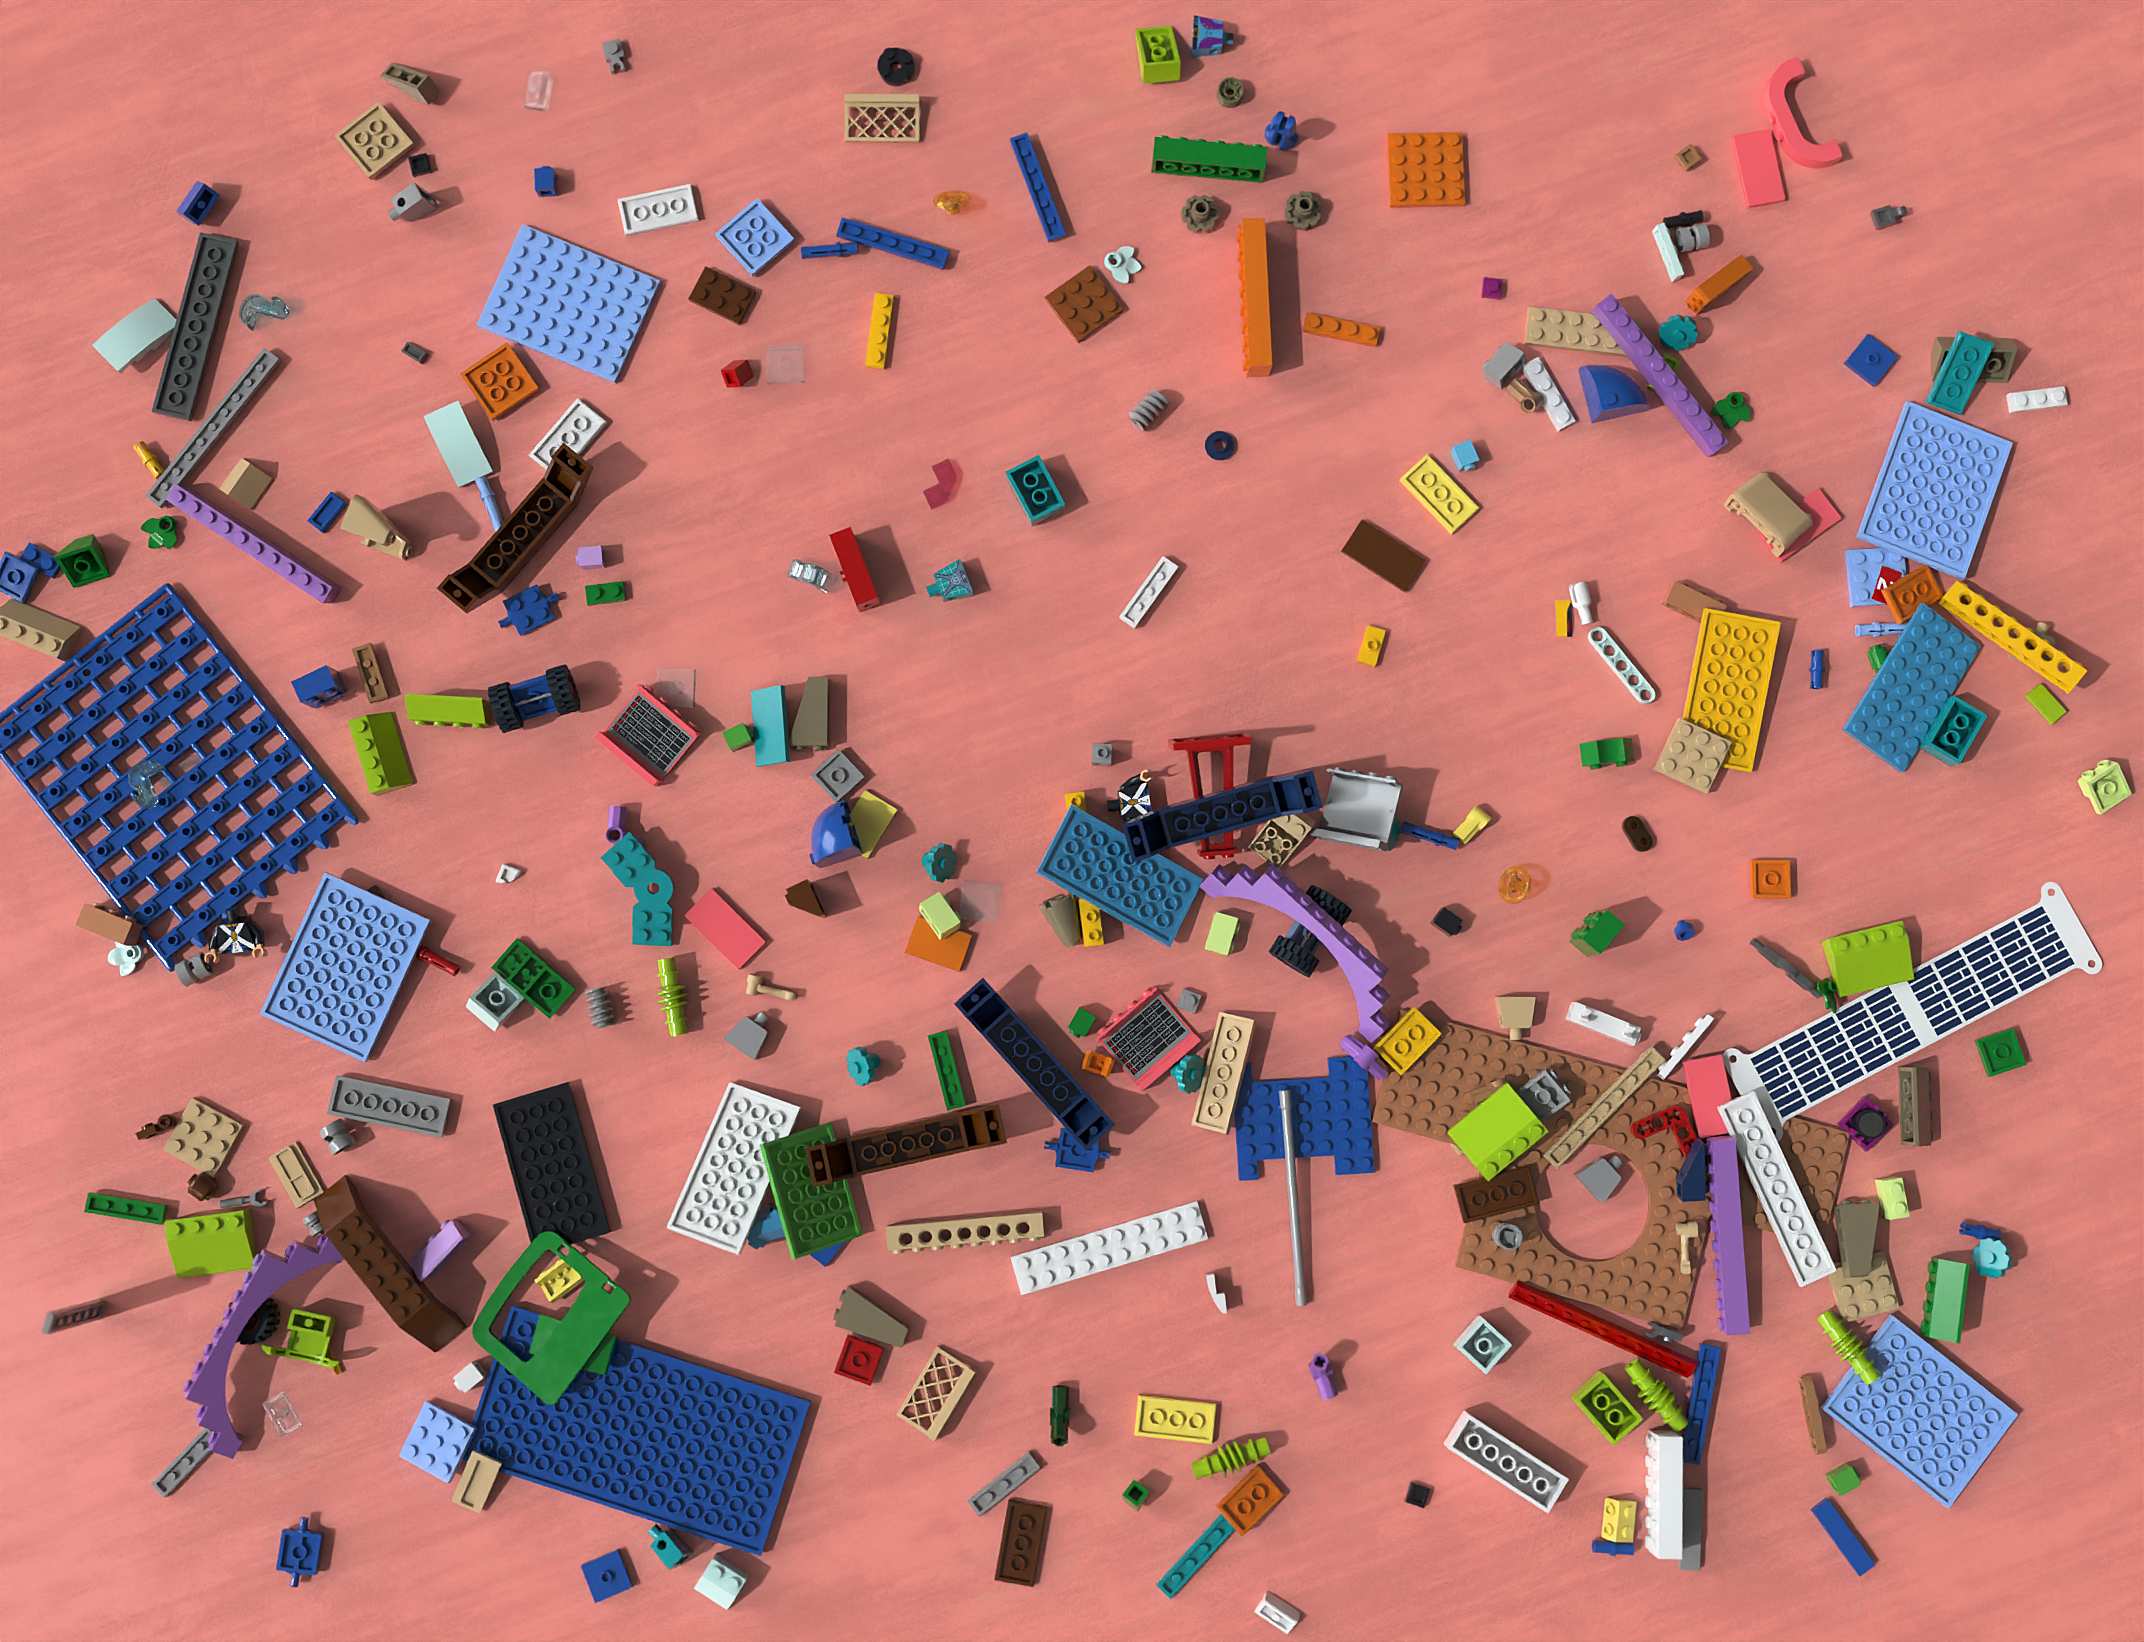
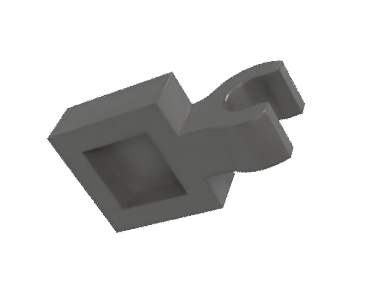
(1886, 216)
(1668, 1335)

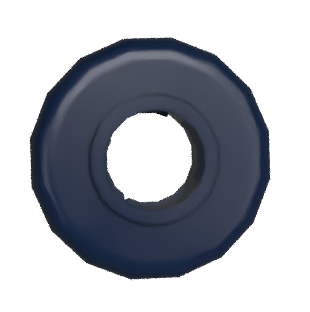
(1219, 454)

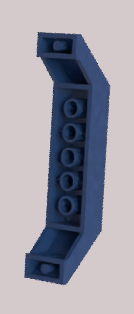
(1221, 812)
(1034, 1064)

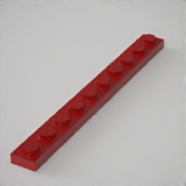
(1603, 1329)

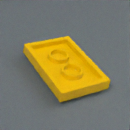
(1407, 1040)

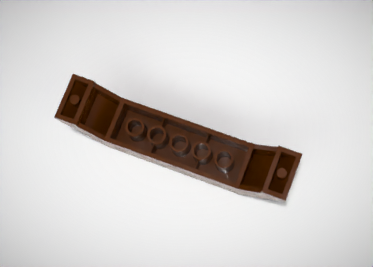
(521, 533)
(905, 1144)
(384, 1268)

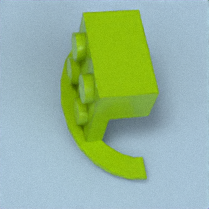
(308, 1338)

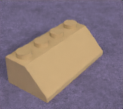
(38, 629)

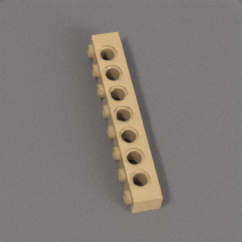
(895, 1232)

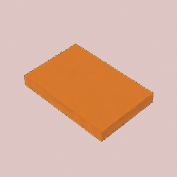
(1910, 591)
(927, 946)
(1249, 1500)

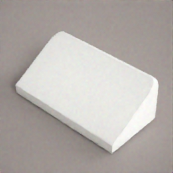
(1277, 1612)

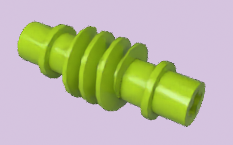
(672, 996)
(1849, 1347)
(1656, 1393)
(1230, 1458)

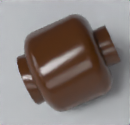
(202, 1186)

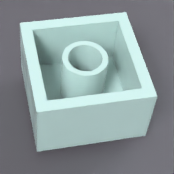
(1482, 1344)

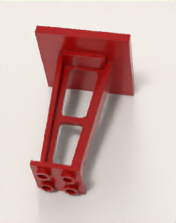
(1226, 745)

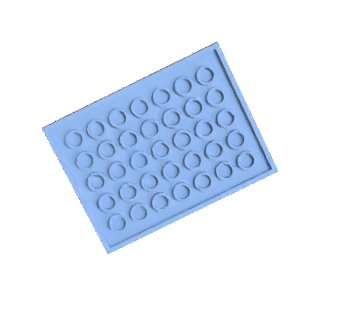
(568, 303)
(1934, 490)
(345, 967)
(1920, 1412)

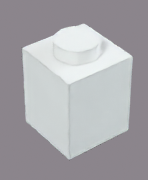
(469, 1376)

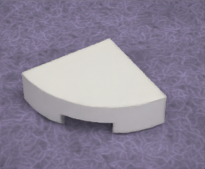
(507, 874)

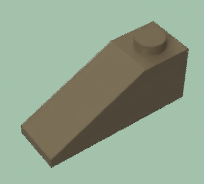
(411, 82)

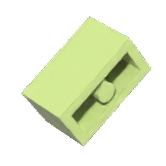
(940, 915)
(1221, 934)
(1892, 1198)

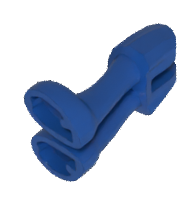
(1282, 125)

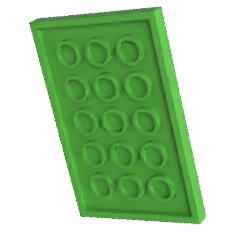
(809, 1215)

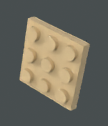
(374, 140)
(1692, 755)
(203, 1137)
(1864, 1295)

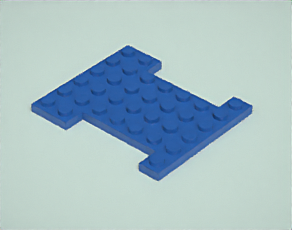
(1327, 1119)

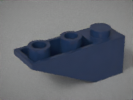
(1691, 1177)

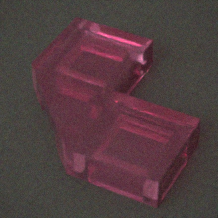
(941, 492)

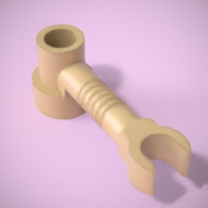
(755, 986)
(1686, 1231)

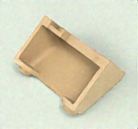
(1770, 512)
(377, 529)

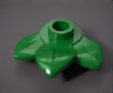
(1730, 412)
(159, 534)
(1827, 989)

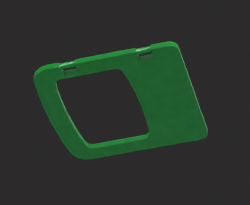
(575, 1338)

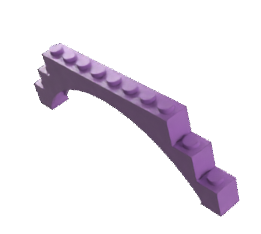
(1357, 962)
(209, 1375)

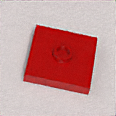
(859, 1360)

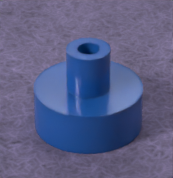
(1684, 930)

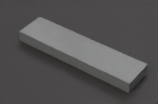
(183, 1464)
(1004, 1483)
(1691, 1529)

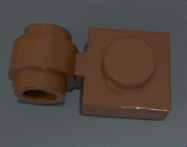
(150, 1130)

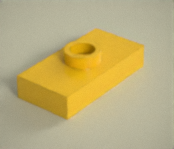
(1371, 646)

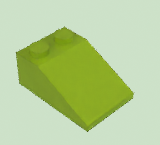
(1157, 54)

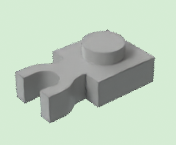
(614, 53)

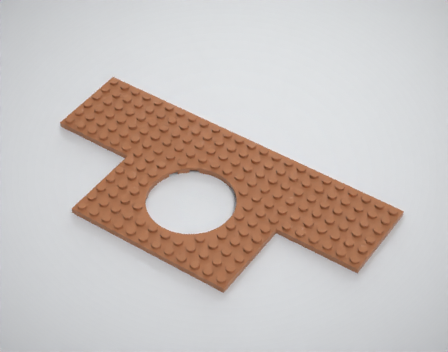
(1647, 1275)

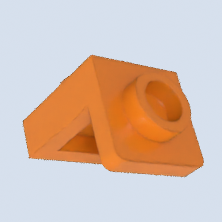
(1098, 1063)

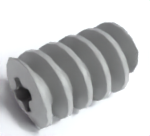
(1147, 408)
(600, 1007)

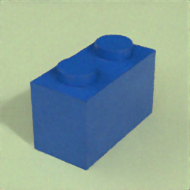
(197, 203)

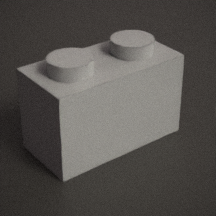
(1503, 365)

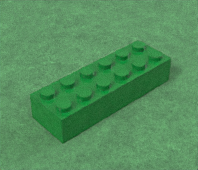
(1209, 159)

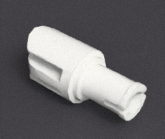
(1581, 600)

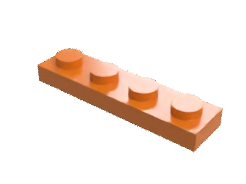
(1341, 329)

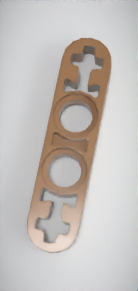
(1812, 1415)

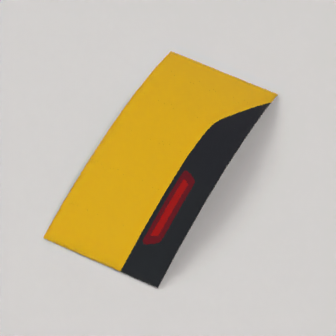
(1563, 618)

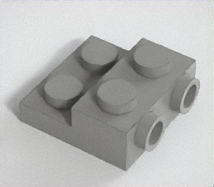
(1545, 1094)

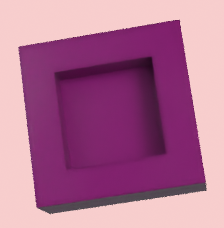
(1491, 288)

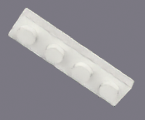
(1553, 402)
(1148, 592)
(1689, 1040)

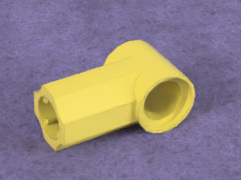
(1474, 821)

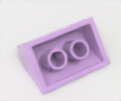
(440, 1249)

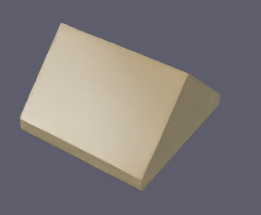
(246, 483)

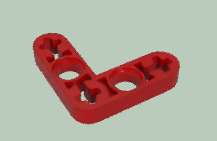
(1675, 1125)

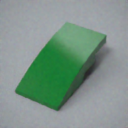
(533, 978)
(598, 1362)

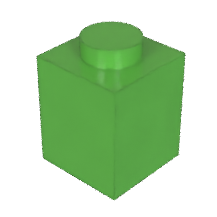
(738, 736)
(1843, 1479)

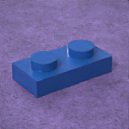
(41, 559)

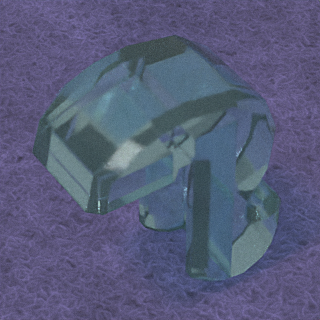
(259, 304)
(811, 575)
(139, 781)

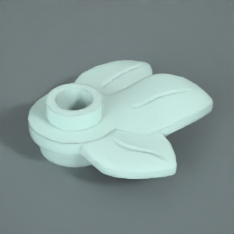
(1125, 264)
(125, 957)

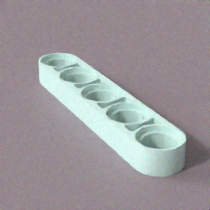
(1630, 668)

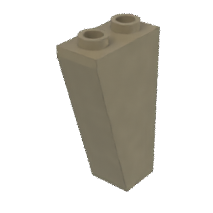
(812, 719)
(1856, 1236)
(869, 1319)

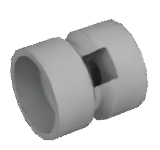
(1691, 238)
(190, 970)
(336, 1135)
(1507, 1236)

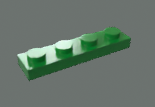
(946, 1070)
(126, 1208)

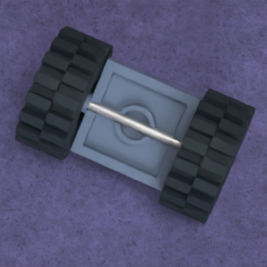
(1300, 944)

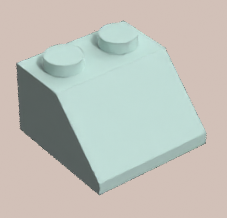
(494, 1002)
(721, 1581)

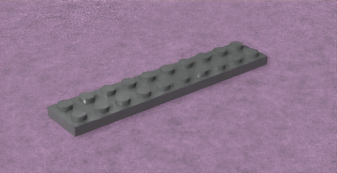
(195, 327)

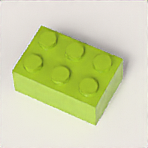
(1606, 1407)

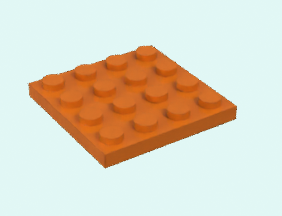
(1425, 169)

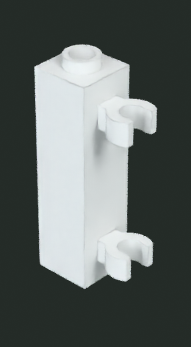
(1603, 1024)

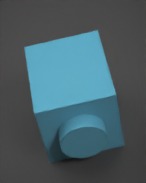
(1464, 456)

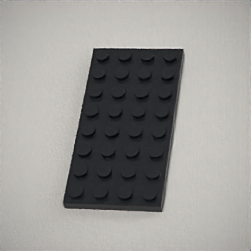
(551, 1165)

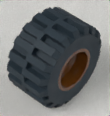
(260, 1324)

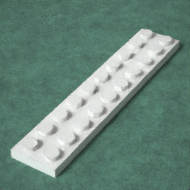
(1776, 1189)
(1109, 1248)

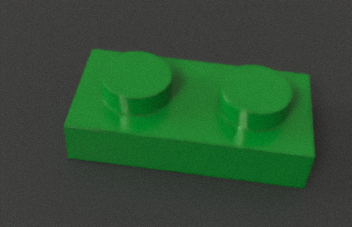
(605, 593)

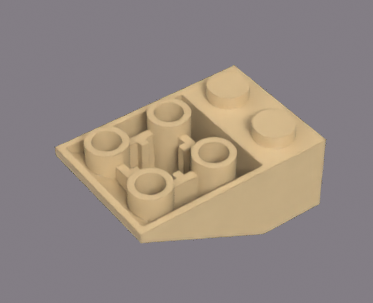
(1281, 837)

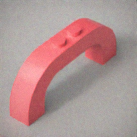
(1784, 125)

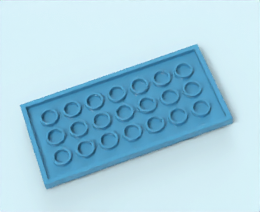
(1911, 687)
(1098, 867)

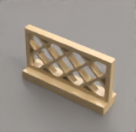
(882, 101)
(951, 1403)

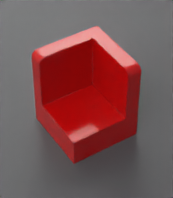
(737, 373)

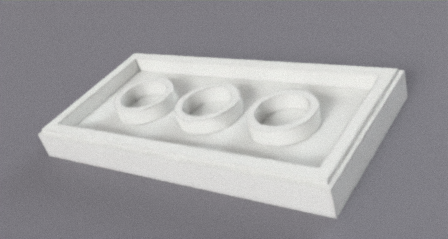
(658, 210)
(575, 429)

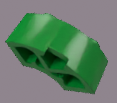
(1606, 753)

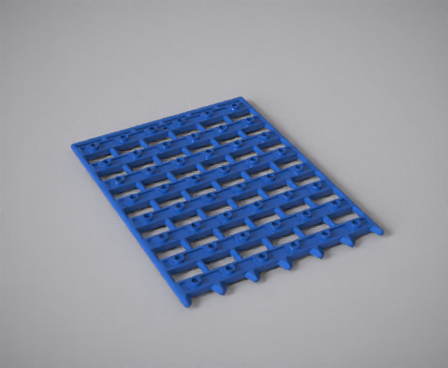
(73, 779)

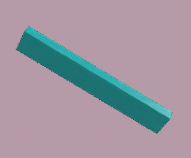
(1195, 1556)

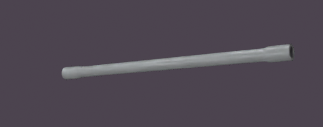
(1300, 1288)

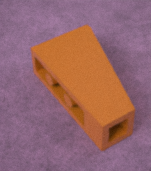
(1718, 284)

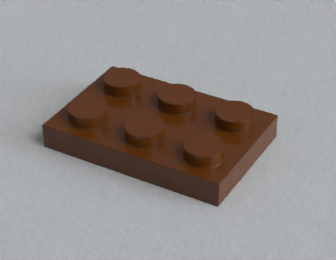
(722, 295)

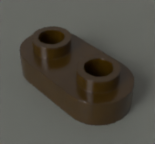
(1635, 835)

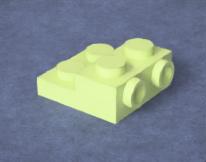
(2104, 785)

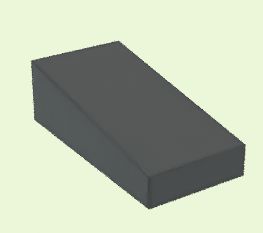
(415, 353)

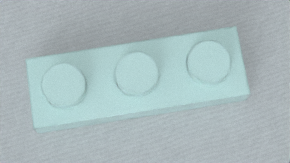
(1668, 252)

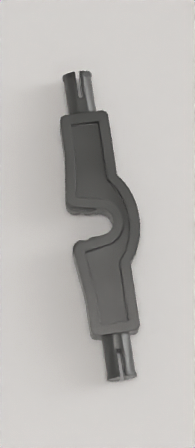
(1790, 970)

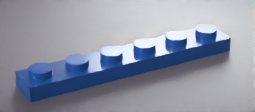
(1037, 187)
(892, 243)
(1700, 1402)

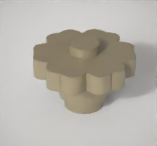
(1303, 210)
(1200, 214)

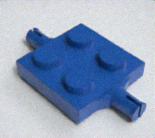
(529, 610)
(1072, 1155)
(299, 1551)

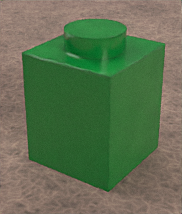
(1081, 1023)
(1136, 1495)

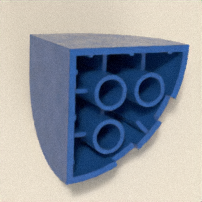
(1610, 393)
(833, 837)

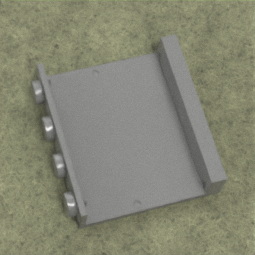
(1359, 809)

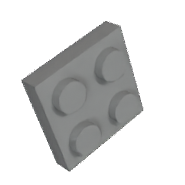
(837, 776)

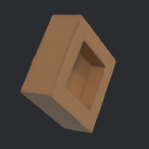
(1688, 157)

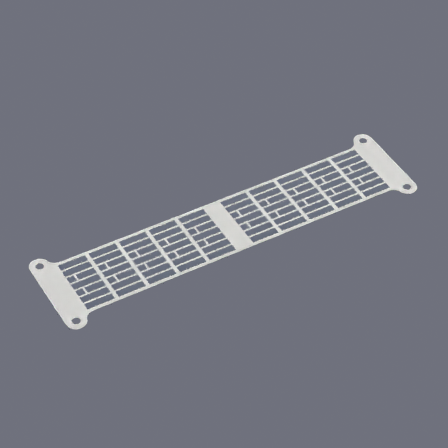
(1915, 1013)

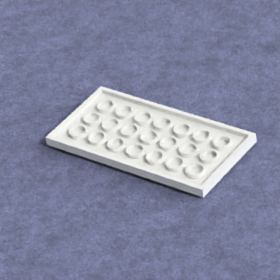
(730, 1170)

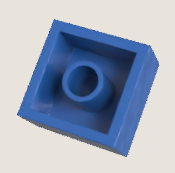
(319, 687)

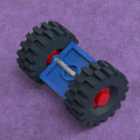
(534, 698)

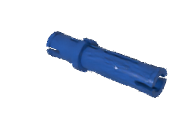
(829, 250)
(1429, 835)

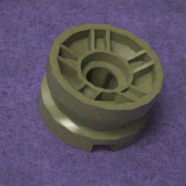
(1231, 85)

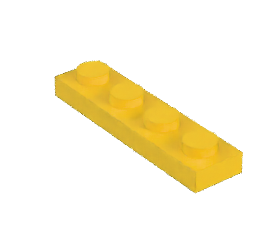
(879, 331)

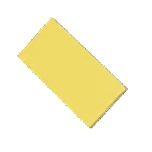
(1439, 494)
(1175, 1419)

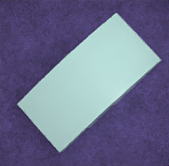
(136, 335)
(458, 443)

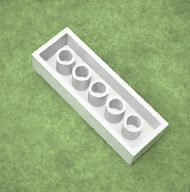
(1505, 1461)
(1664, 1494)

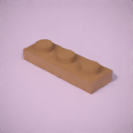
(370, 673)

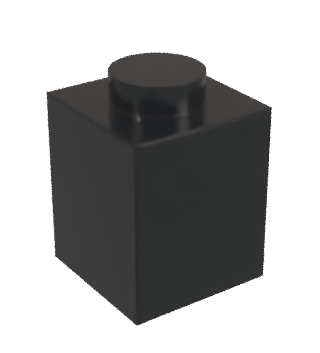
(1447, 922)

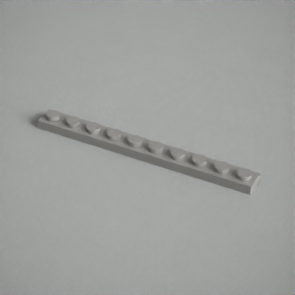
(214, 426)

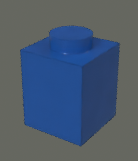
(545, 181)

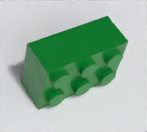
(1596, 932)

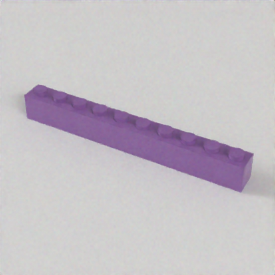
(1659, 375)
(253, 543)
(1727, 1235)

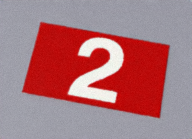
(1886, 577)

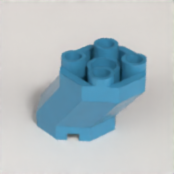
(765, 1228)

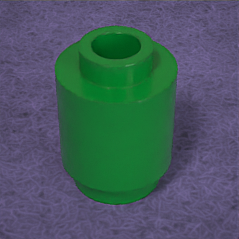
(1877, 656)

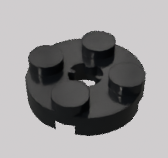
(901, 75)

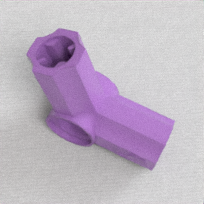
(617, 821)
(1365, 1057)
(1322, 1373)

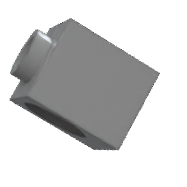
(1101, 754)

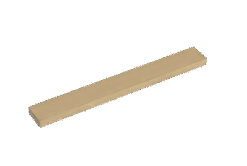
(1603, 1107)

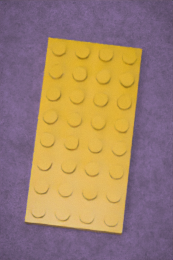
(1732, 681)

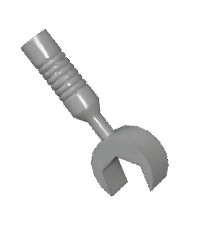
(241, 1201)

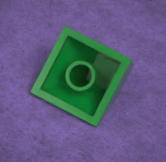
(83, 561)

